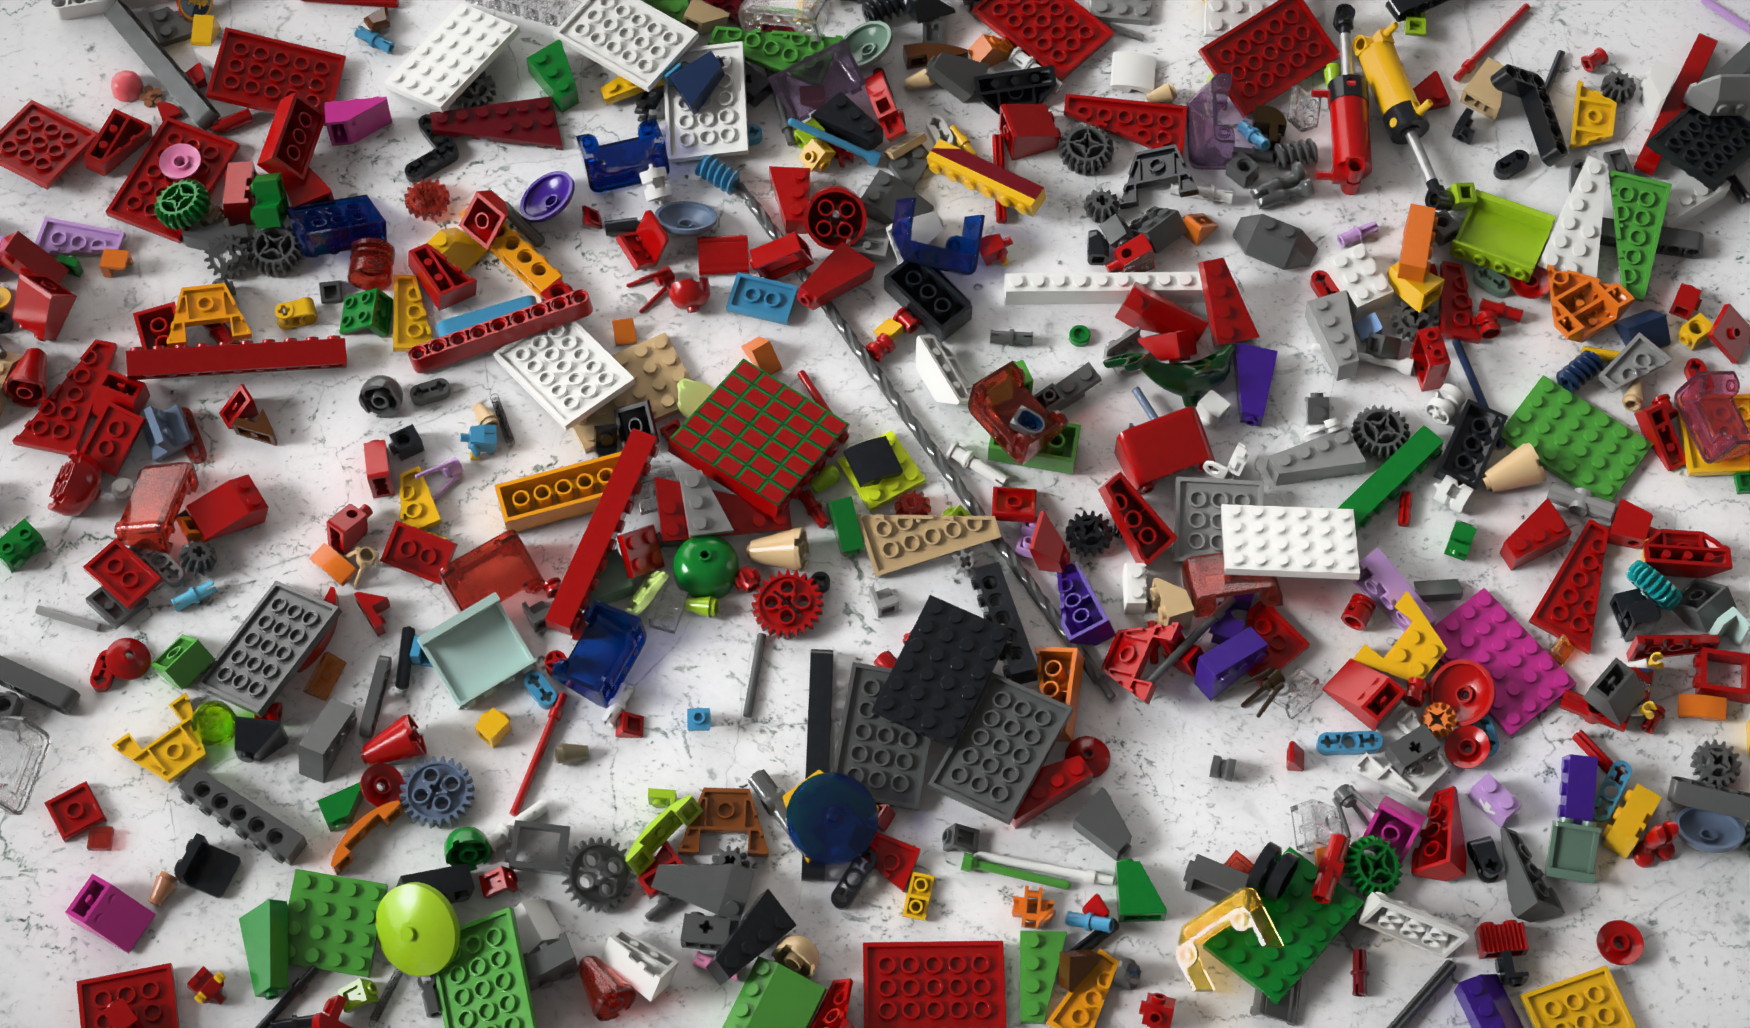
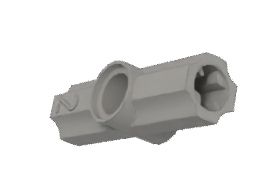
(1581, 502)

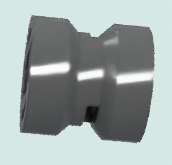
(1222, 768)

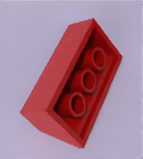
(292, 138)

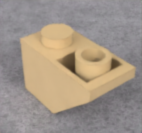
(704, 17)

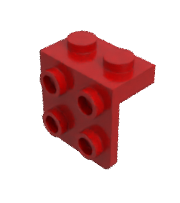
(645, 244)

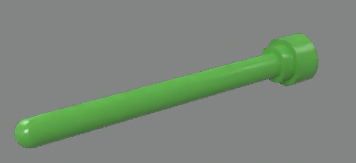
(971, 863)

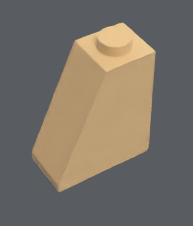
(1480, 92)

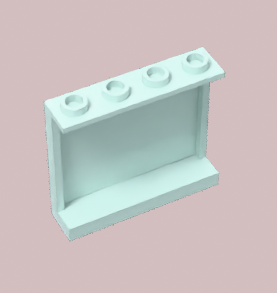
(477, 651)

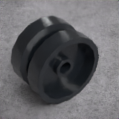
(1273, 871)

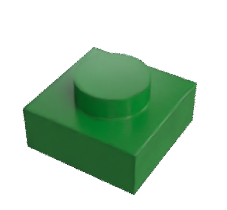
(72, 264)

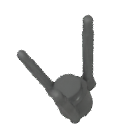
(1346, 796)

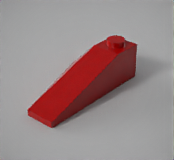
(1157, 314)
(1442, 845)

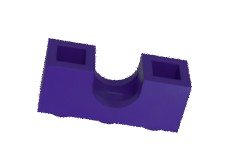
(1228, 625)

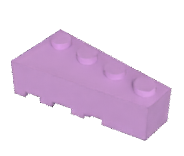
(1386, 586)

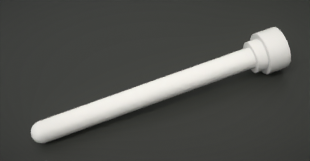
(1404, 365)

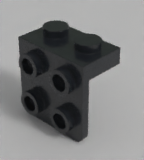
(206, 867)

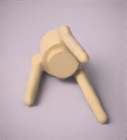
(364, 558)

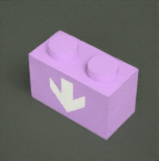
(1494, 800)

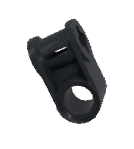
(1485, 858)

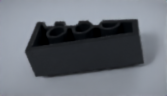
(754, 934)

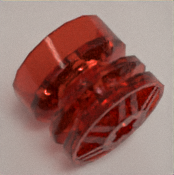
(371, 264)

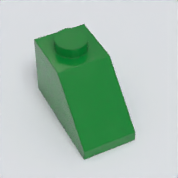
(341, 807)

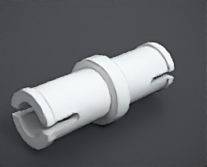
(617, 705)

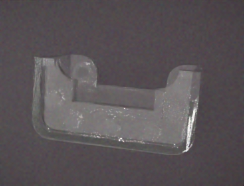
(804, 14)
(21, 759)

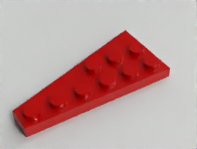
(1137, 121)
(68, 409)

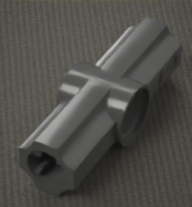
(770, 796)

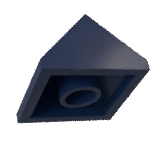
(1648, 323)

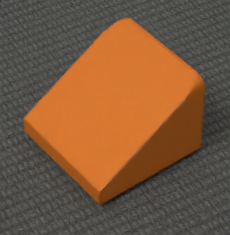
(624, 332)

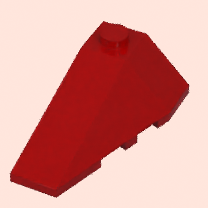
(834, 1005)

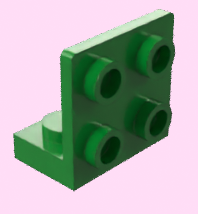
(367, 310)

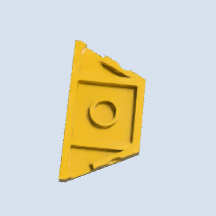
(1592, 118)

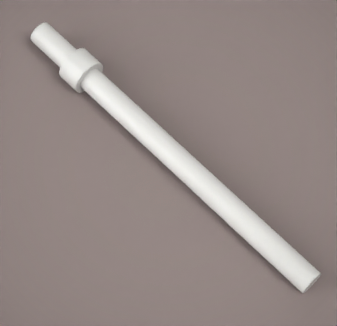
(1089, 876)

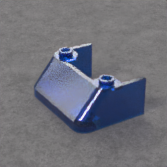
(957, 257)

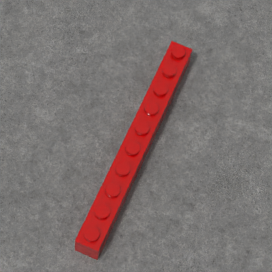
(236, 358)
(601, 532)

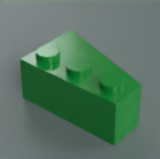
(554, 75)

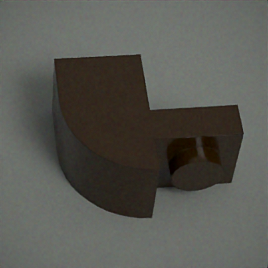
(1270, 122)

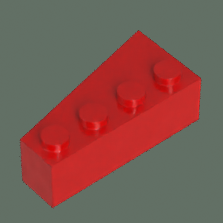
(1224, 305)
(1136, 520)

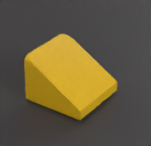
(891, 328)

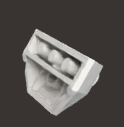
(942, 371)

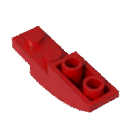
(885, 106)

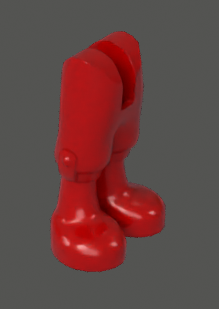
(1656, 841)

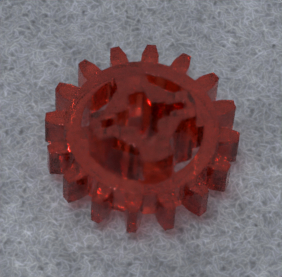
(429, 199)

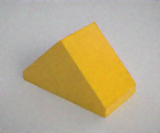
(204, 30)

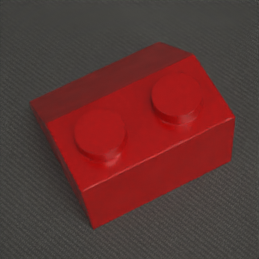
(1171, 346)

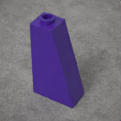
(1253, 379)

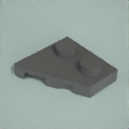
(170, 26)
(910, 166)

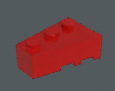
(439, 278)

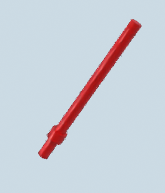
(1470, 64)
(554, 715)

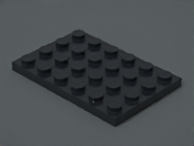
(1704, 145)
(941, 671)

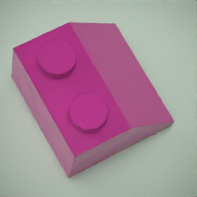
(1395, 824)

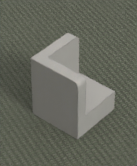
(883, 601)

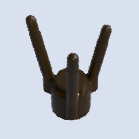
(1272, 680)

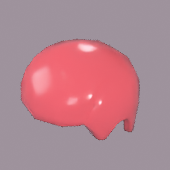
(126, 86)

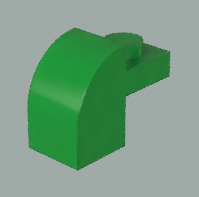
(1460, 540)

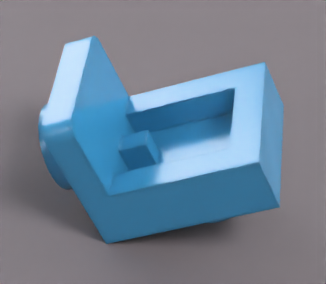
(698, 719)

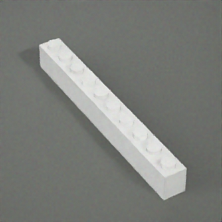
(1098, 287)

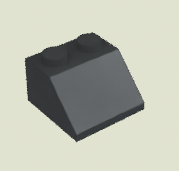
(1703, 604)

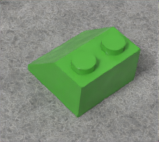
(183, 661)

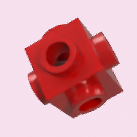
(1157, 1010)

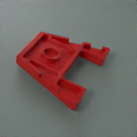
(1131, 653)

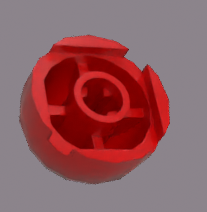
(689, 294)

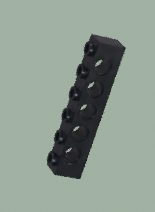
(992, 577)

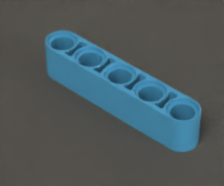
(479, 316)

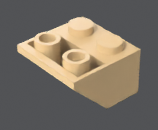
(1170, 604)

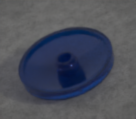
(831, 818)

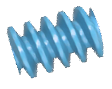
(717, 174)

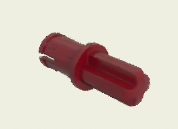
(1359, 973)

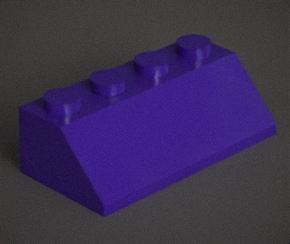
(1486, 1003)

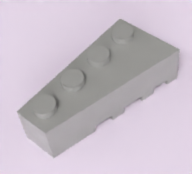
(1334, 332)
(1318, 458)

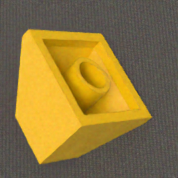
(458, 248)

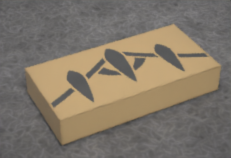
(905, 145)

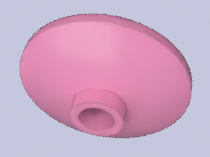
(177, 155)

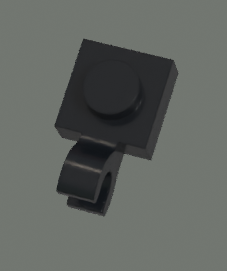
(647, 101)

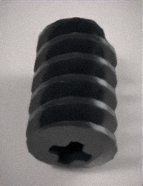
(881, 8)

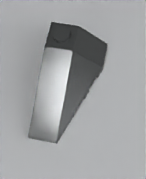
(1525, 887)

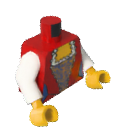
(1645, 675)

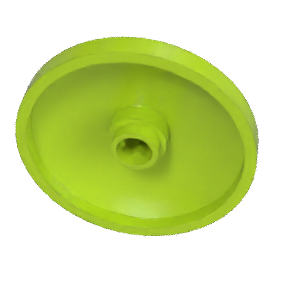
(417, 929)

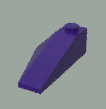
(1080, 609)

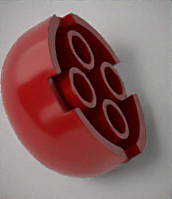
(822, 224)
(81, 488)

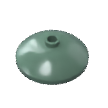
(869, 42)

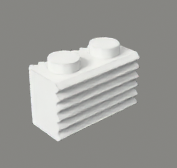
(1134, 588)

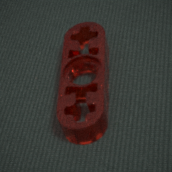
(197, 440)

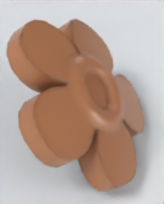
(150, 96)

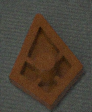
(378, 20)

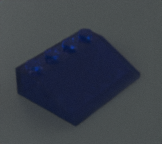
(335, 224)

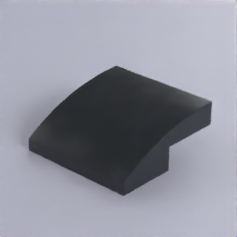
(873, 461)

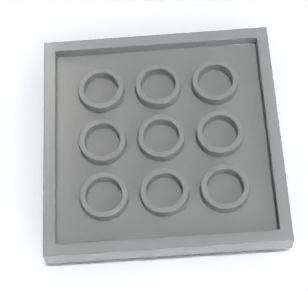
(1199, 512)

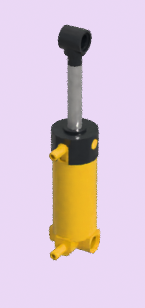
(1399, 106)

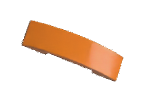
(386, 814)

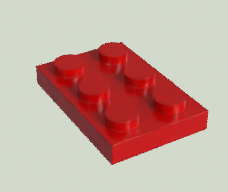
(113, 437)
(417, 551)
(122, 574)

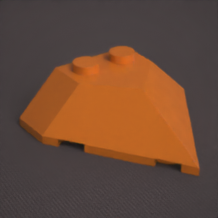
(1584, 304)

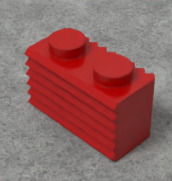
(1494, 938)

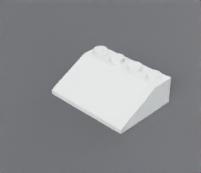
(1411, 925)

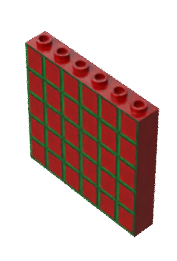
(759, 438)

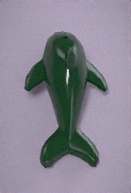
(1180, 378)

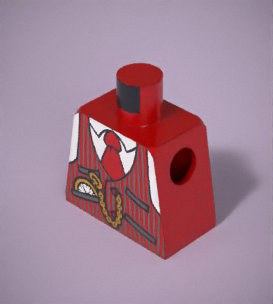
(1133, 256)

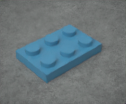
(762, 298)

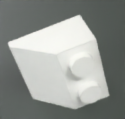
(1657, 87)

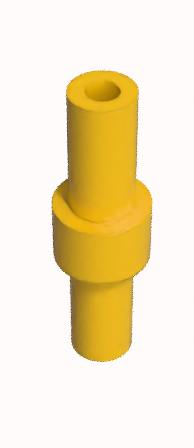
(962, 140)

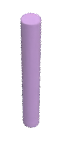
(1727, 15)

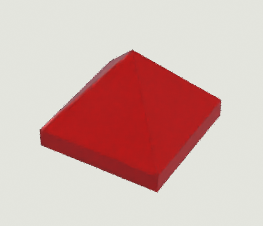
(591, 217)

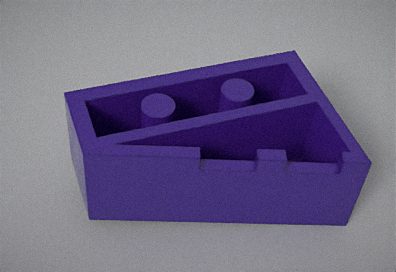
(1229, 662)
(1578, 787)

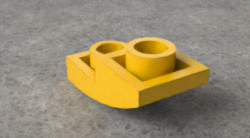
(918, 896)

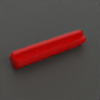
(1593, 750)

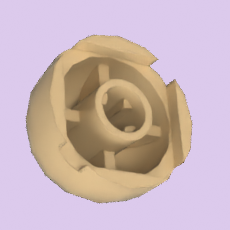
(797, 954)

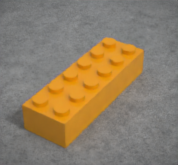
(554, 493)

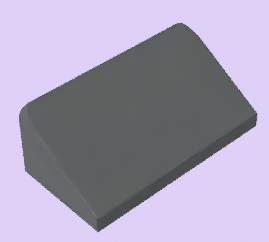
(1438, 590)

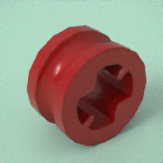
(551, 587)

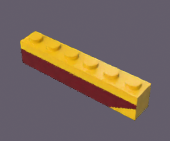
(986, 178)

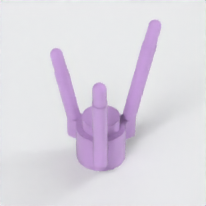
(450, 468)

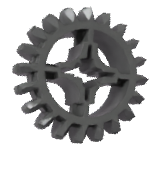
(1098, 149)
(273, 256)
(1370, 424)

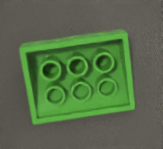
(775, 998)

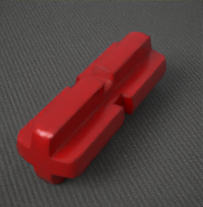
(1405, 509)

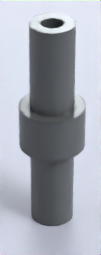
(664, 904)

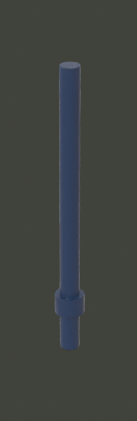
(1473, 382)

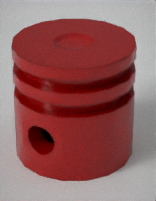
(1358, 611)

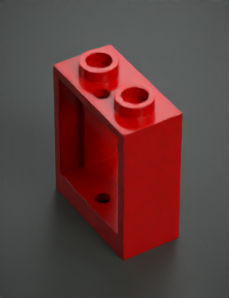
(781, 257)
(1431, 355)
(1733, 694)

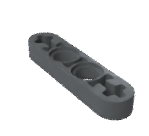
(375, 696)

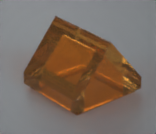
(1561, 650)

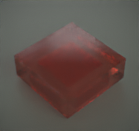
(100, 838)

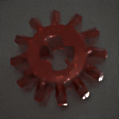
(917, 501)

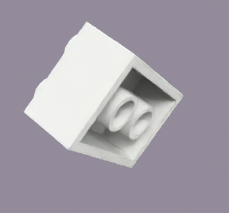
(1361, 277)

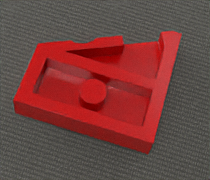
(665, 856)

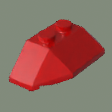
(1686, 554)

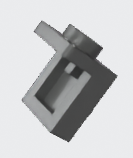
(1317, 408)

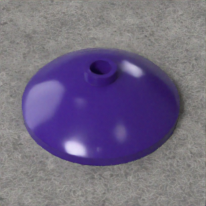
(547, 197)

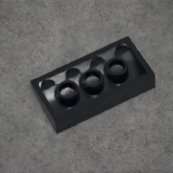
(1471, 444)

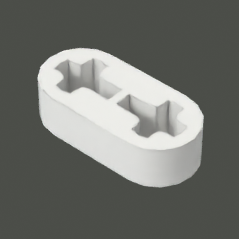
(943, 130)

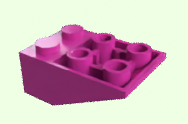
(355, 119)
(109, 914)

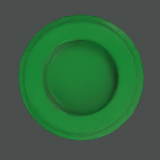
(1079, 336)

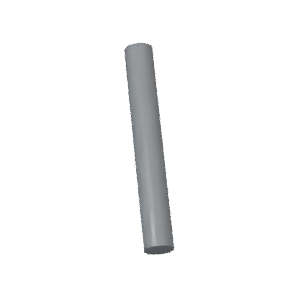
(67, 618)

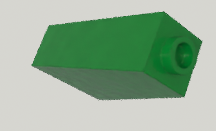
(266, 947)

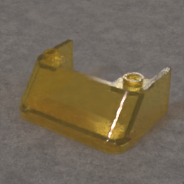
(1241, 910)

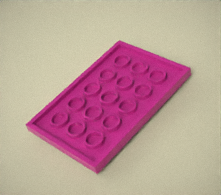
(1522, 671)

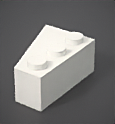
(639, 963)

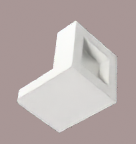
(1213, 408)

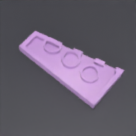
(74, 238)

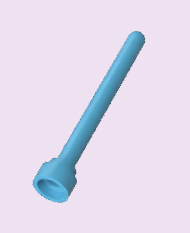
(870, 156)

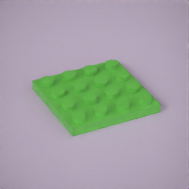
(333, 922)

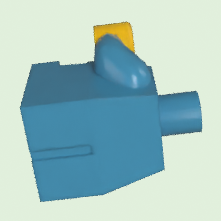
(480, 439)

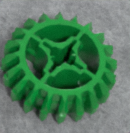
(182, 204)
(1364, 867)

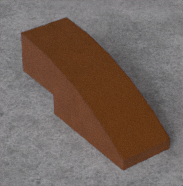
(919, 54)

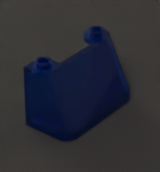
(620, 162)
(602, 653)

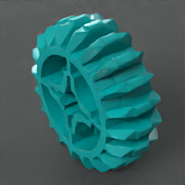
(1654, 585)

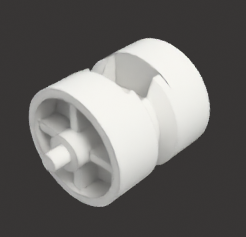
(655, 184)
(1445, 403)
(1455, 495)

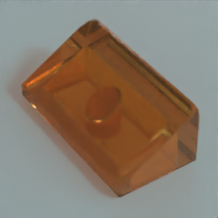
(324, 676)

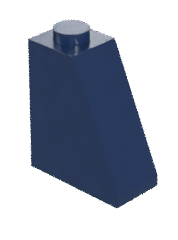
(698, 80)

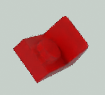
(372, 606)

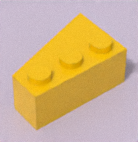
(1630, 820)

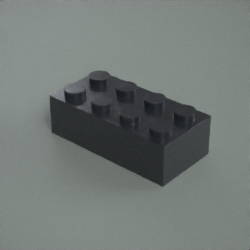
(928, 298)

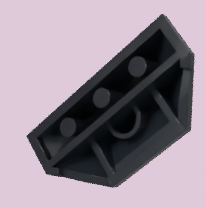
(1015, 87)

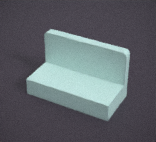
(1732, 625)

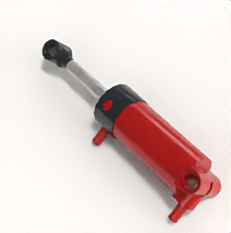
(1349, 114)

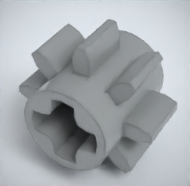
(970, 563)

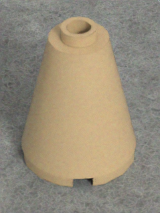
(1515, 470)
(781, 550)

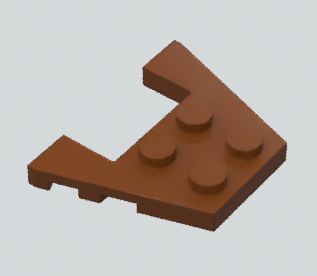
(725, 812)

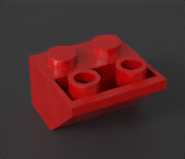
(117, 389)

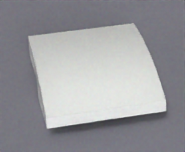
(1133, 72)

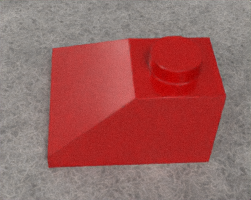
(484, 217)
(1048, 547)

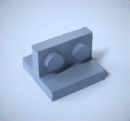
(166, 431)

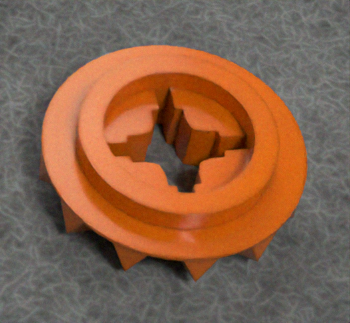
(1448, 720)

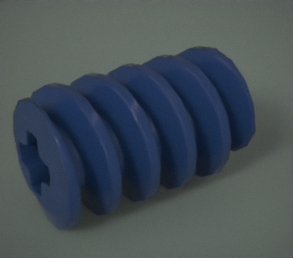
(1580, 371)

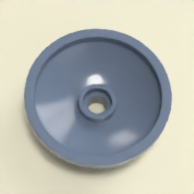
(686, 218)
(1709, 830)

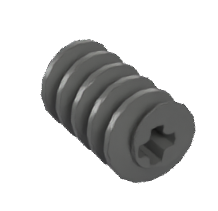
(1295, 152)

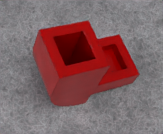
(1188, 661)
(332, 1009)

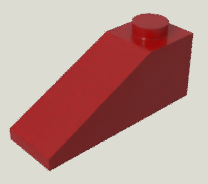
(1659, 430)

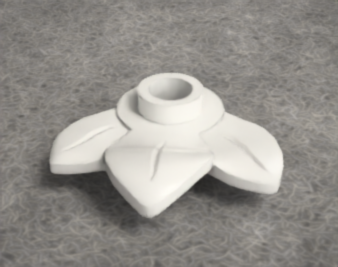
(1330, 426)

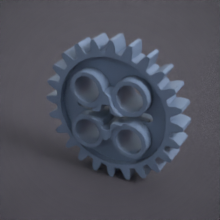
(455, 798)

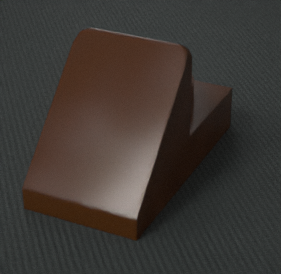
(258, 431)

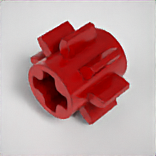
(747, 579)

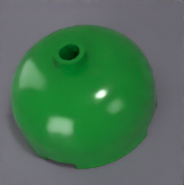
(706, 575)

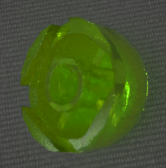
(213, 723)

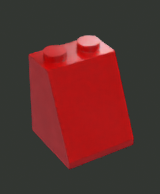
(1028, 129)
(41, 305)

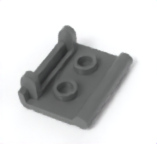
(1284, 1011)

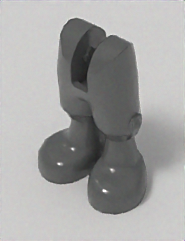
(1274, 191)

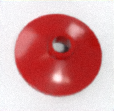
(1535, 288)
(125, 667)
(1461, 739)
(1100, 756)
(387, 777)
(1626, 935)

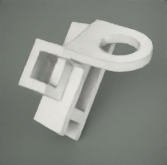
(1233, 467)

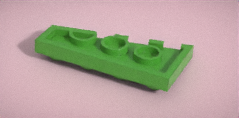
(1038, 972)

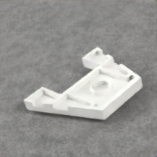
(1412, 784)

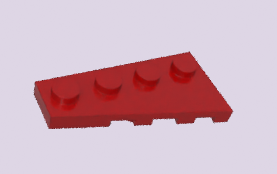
(1455, 306)

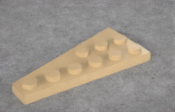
(908, 540)

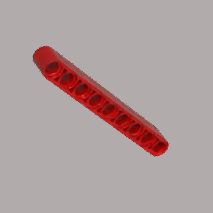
(1690, 73)
(500, 331)

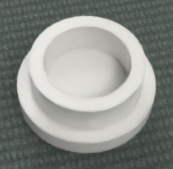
(122, 488)

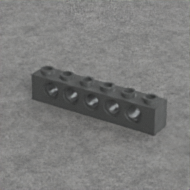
(199, 781)

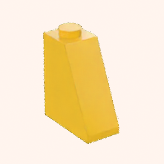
(1416, 294)

